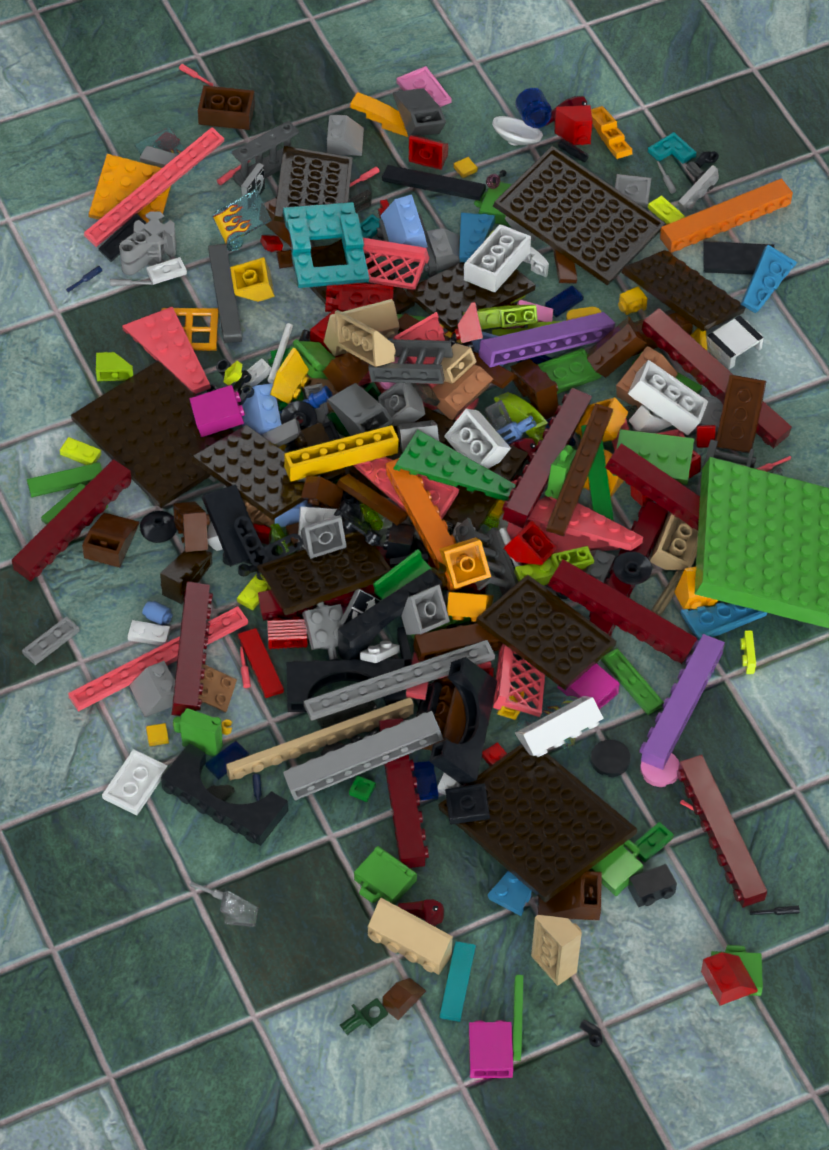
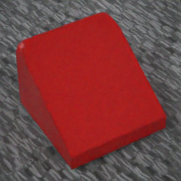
(704, 435)

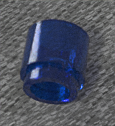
(533, 108)

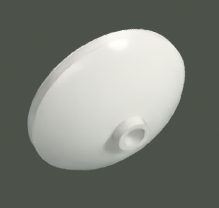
(516, 131)

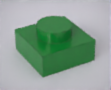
(362, 788)

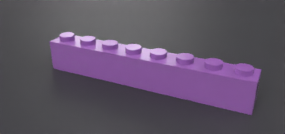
(545, 339)
(682, 701)

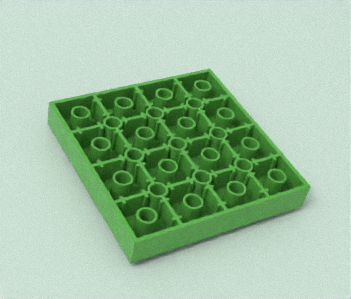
(763, 542)

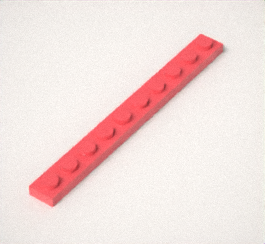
(153, 187)
(168, 652)

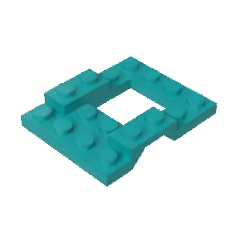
(326, 222)

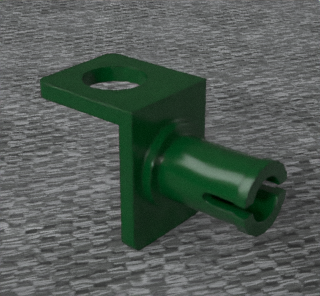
(362, 1017)

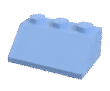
(403, 223)
(261, 410)

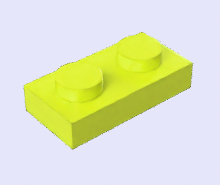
(665, 210)
(80, 451)
(249, 595)
(748, 658)

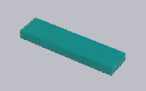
(457, 981)

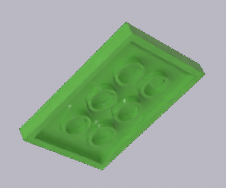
(665, 452)

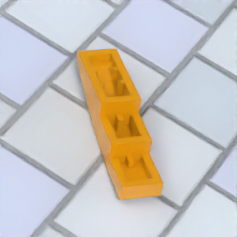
(379, 112)
(610, 133)

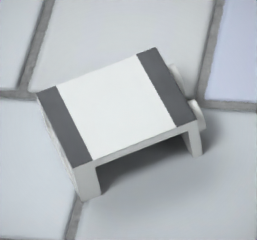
(733, 340)

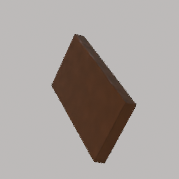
(740, 413)

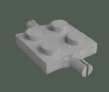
(323, 627)

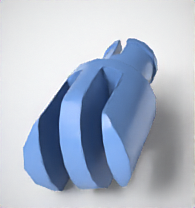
(517, 429)

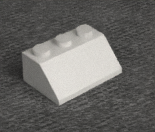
(477, 439)

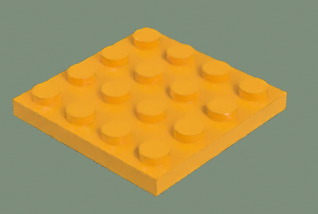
(118, 181)

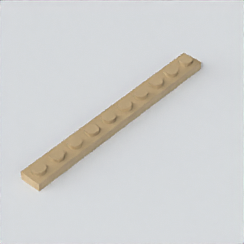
(318, 739)

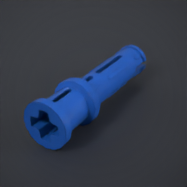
(318, 398)

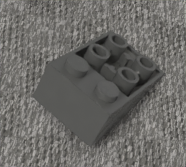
(419, 112)
(359, 410)

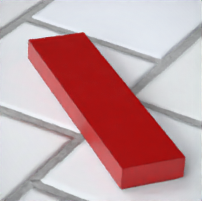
(260, 663)

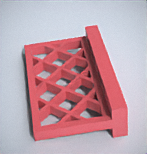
(392, 252)
(506, 675)

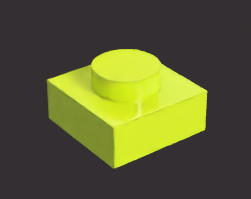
(233, 373)

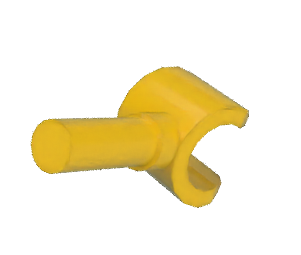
(226, 723)

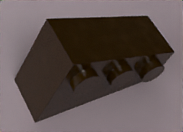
(313, 436)
(185, 568)

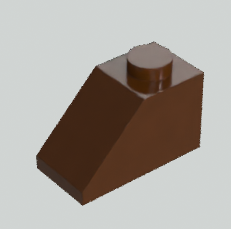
(402, 997)

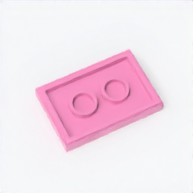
(424, 79)

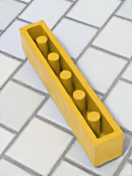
(341, 453)

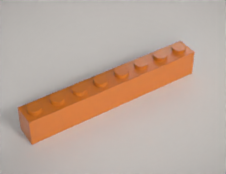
(726, 215)
(422, 513)

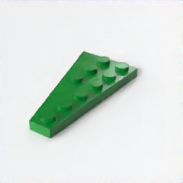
(445, 465)

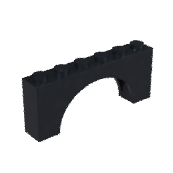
(361, 630)
(310, 676)
(477, 691)
(251, 820)

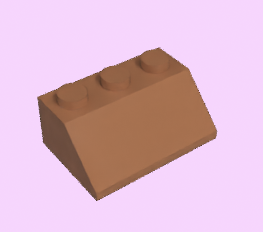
(625, 383)
(458, 396)

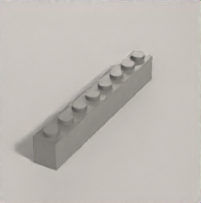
(363, 755)

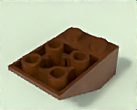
(109, 539)
(577, 900)

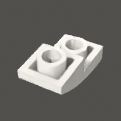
(538, 262)

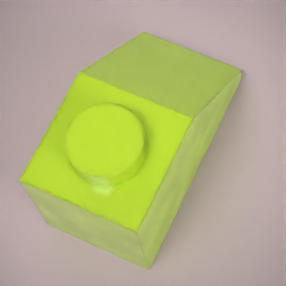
(112, 367)

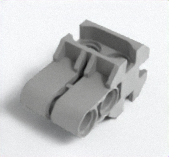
(147, 244)

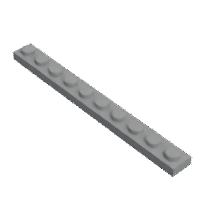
(394, 681)

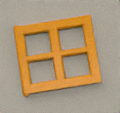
(189, 313)

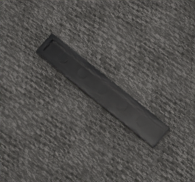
(434, 182)

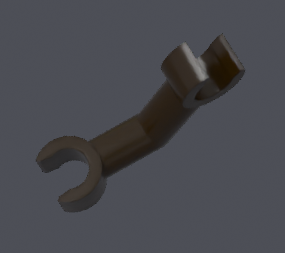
(441, 574)

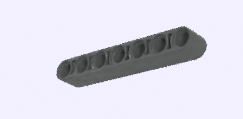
(225, 293)

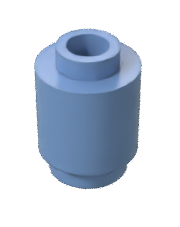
(157, 613)

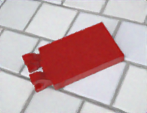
(356, 295)

